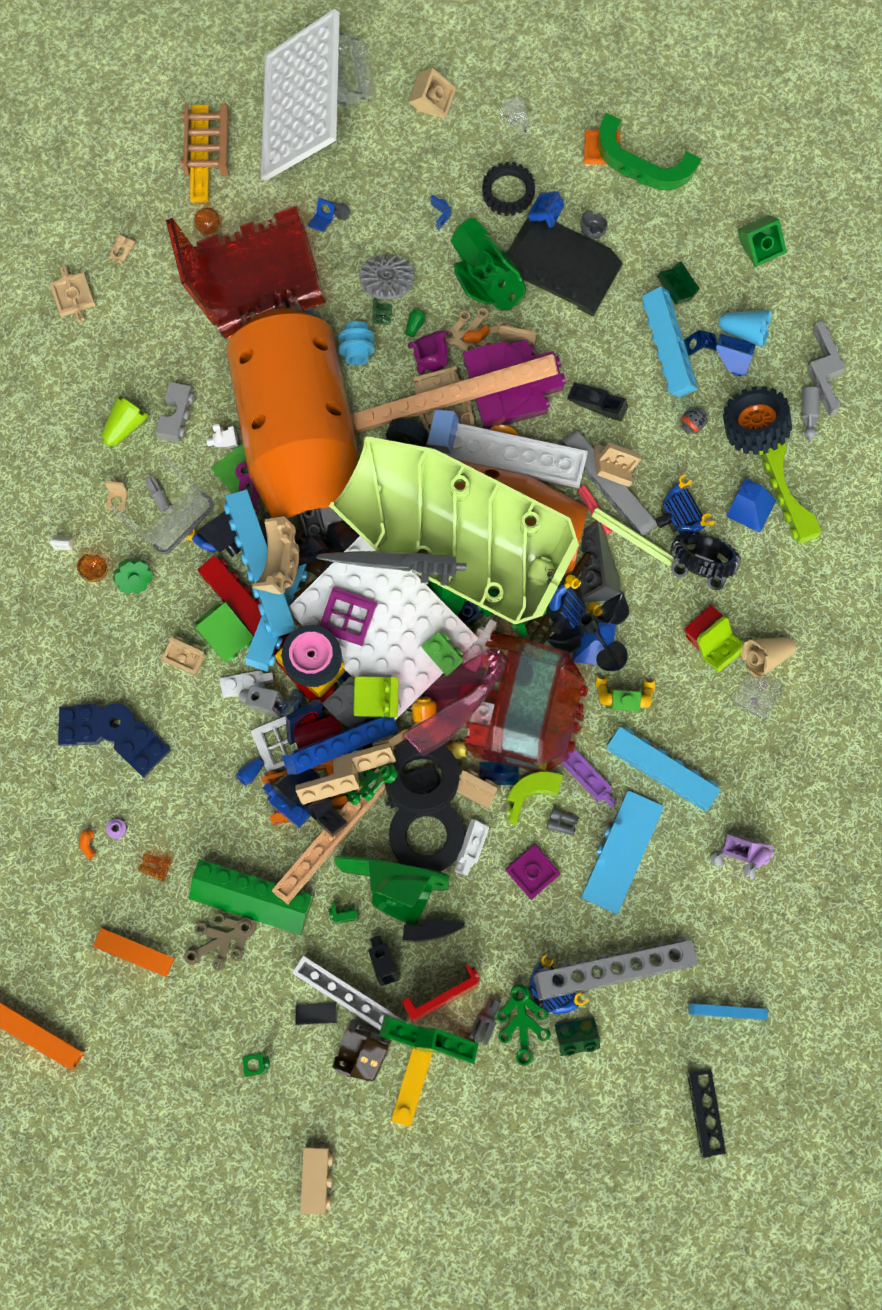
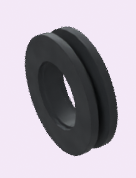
(429, 802)
(437, 861)

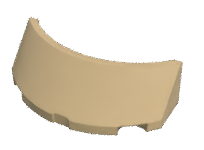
(281, 556)

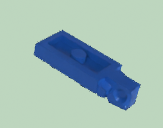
(297, 815)

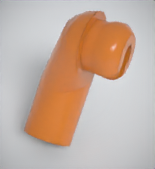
(476, 336)
(84, 843)

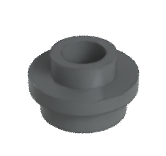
(341, 211)

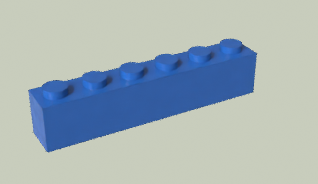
(339, 744)

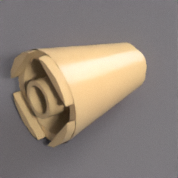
(766, 654)

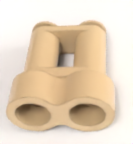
(124, 243)

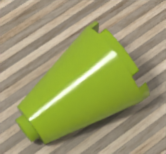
(121, 421)

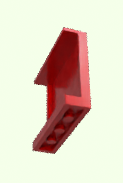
(444, 999)

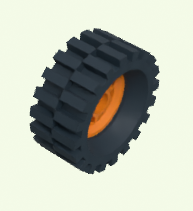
(757, 420)

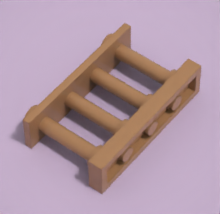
(221, 147)

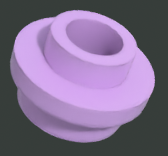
(120, 833)

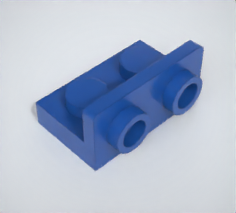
(547, 207)

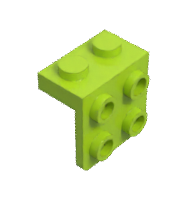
(719, 645)

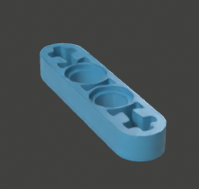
(728, 1011)

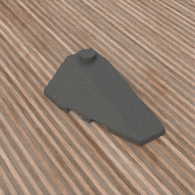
(599, 576)

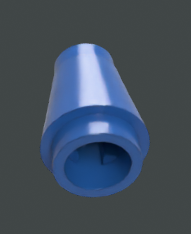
(249, 771)

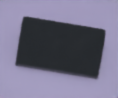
(315, 1014)

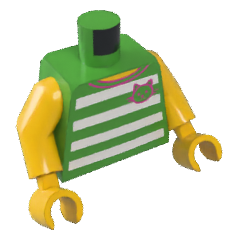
(625, 699)

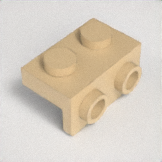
(183, 655)
(476, 789)

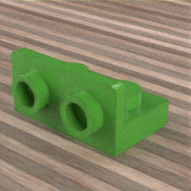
(443, 653)

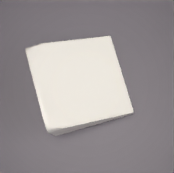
(62, 542)

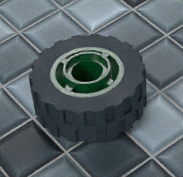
(407, 432)

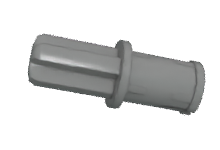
(157, 494)

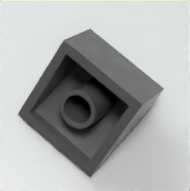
(341, 704)

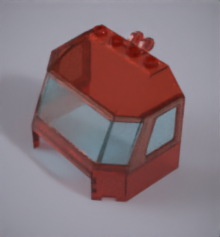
(533, 708)

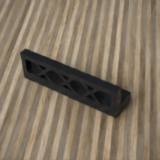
(699, 1116)

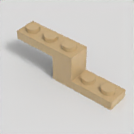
(345, 773)

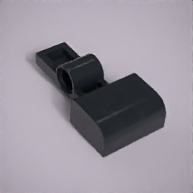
(339, 538)
(320, 810)

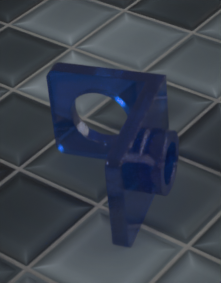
(704, 340)

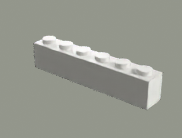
(342, 992)

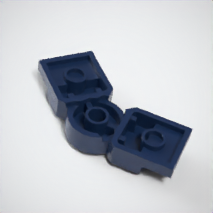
(131, 740)

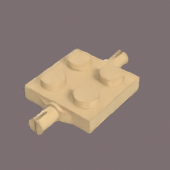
(72, 294)

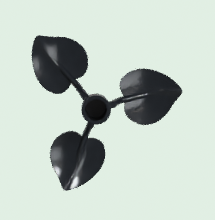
(613, 656)

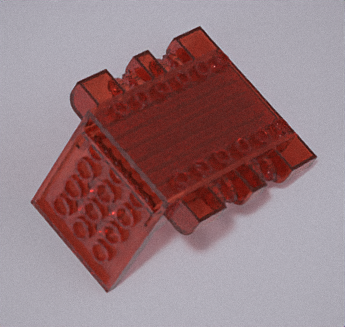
(250, 271)

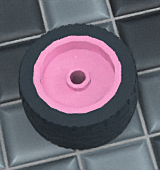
(311, 670)

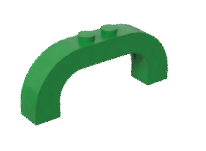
(638, 168)

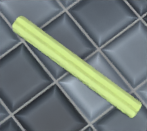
(633, 536)

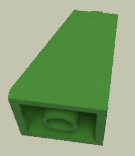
(223, 631)

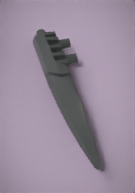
(403, 561)

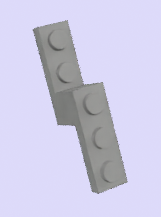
(826, 368)

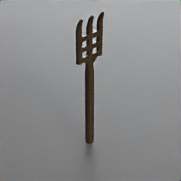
(544, 620)

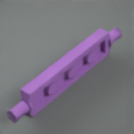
(588, 778)

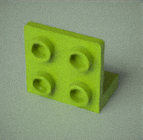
(375, 696)

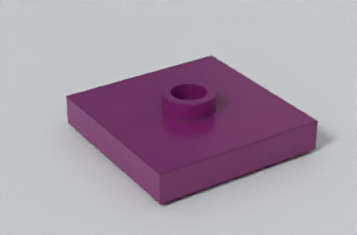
(532, 872)

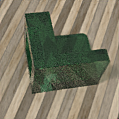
(381, 313)

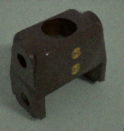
(361, 1052)

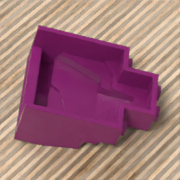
(517, 402)

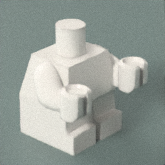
(224, 439)

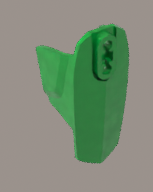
(486, 268)
(396, 887)

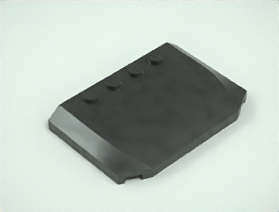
(565, 263)

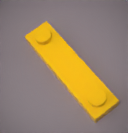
(411, 1087)

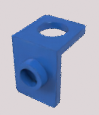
(442, 206)
(321, 219)

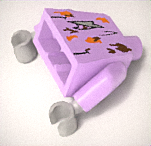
(747, 850)

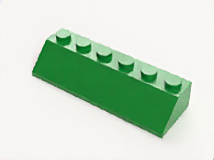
(248, 897)

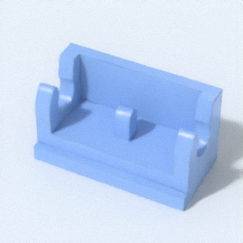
(443, 430)

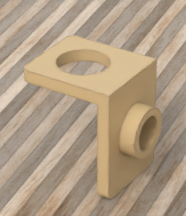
(116, 489)

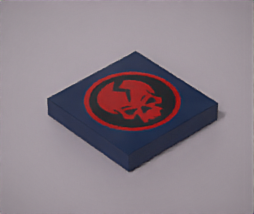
(301, 716)

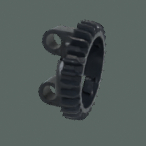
(703, 558)

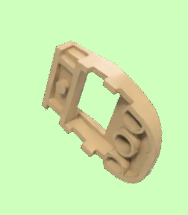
(440, 379)

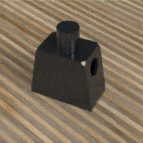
(384, 967)

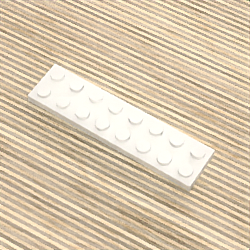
(520, 455)

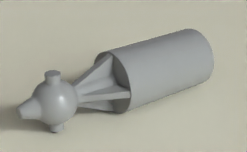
(810, 410)

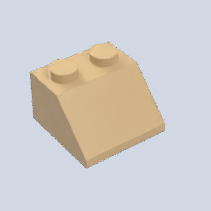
(432, 93)

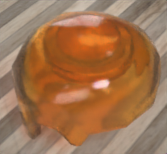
(207, 220)
(92, 568)

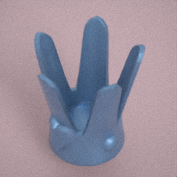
(295, 699)

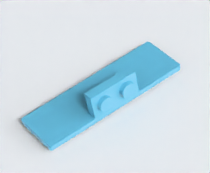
(622, 852)

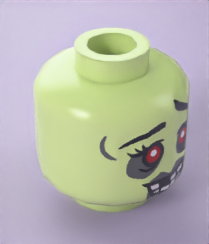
(541, 572)

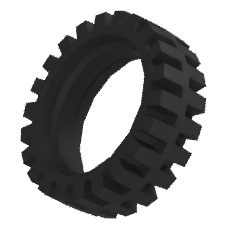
(506, 170)

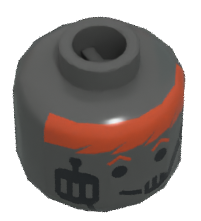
(694, 420)

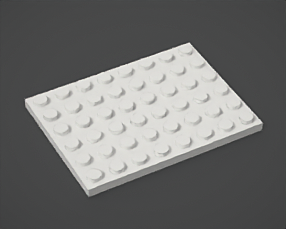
(300, 96)
(401, 624)

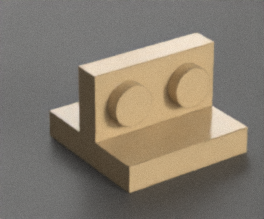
(616, 463)

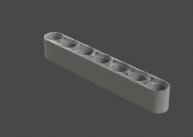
(615, 493)

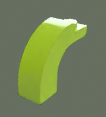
(535, 783)

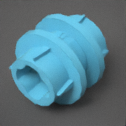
(356, 343)

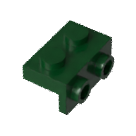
(679, 283)
(577, 1037)

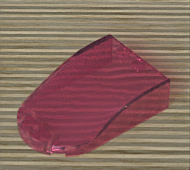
(457, 699)

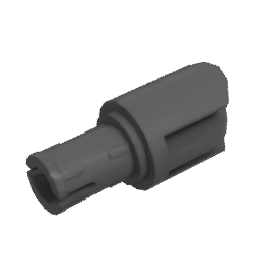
(485, 1023)

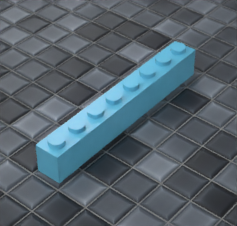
(254, 554)

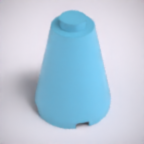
(747, 325)

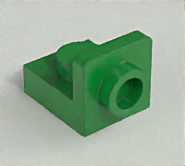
(345, 916)

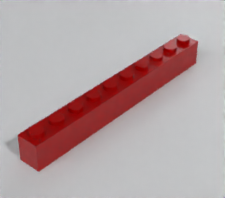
(245, 608)

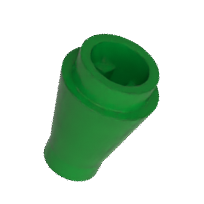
(414, 323)

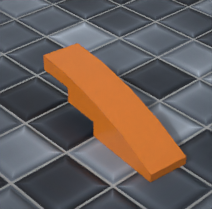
(133, 952)

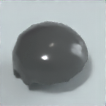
(593, 225)

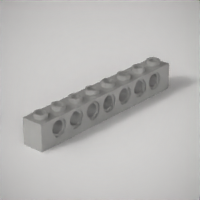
(685, 959)

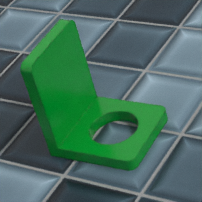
(264, 1064)

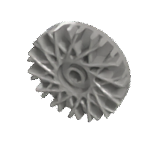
(386, 277)

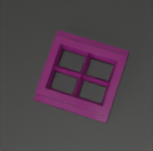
(352, 599)

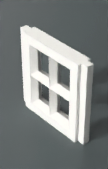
(263, 747)

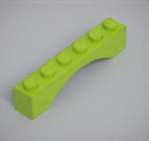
(801, 521)

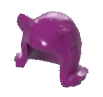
(431, 351)

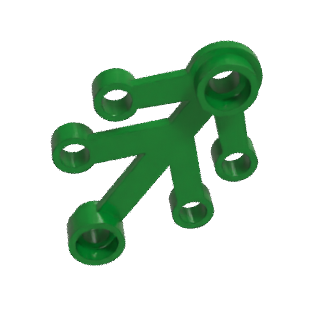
(387, 774)
(522, 1020)

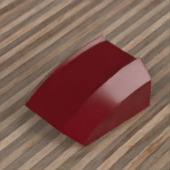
(316, 730)

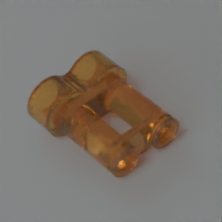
(161, 870)

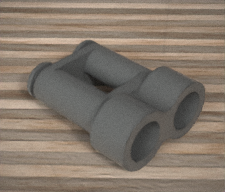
(555, 819)

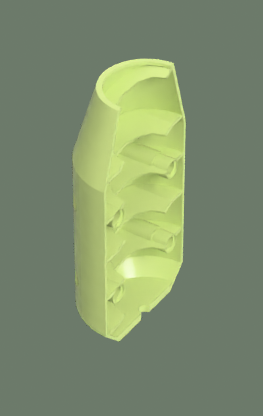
(408, 502)

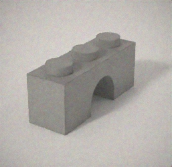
(173, 427)

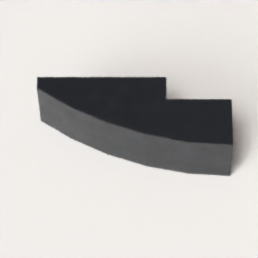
(598, 401)
(432, 930)

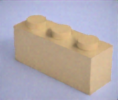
(316, 1180)

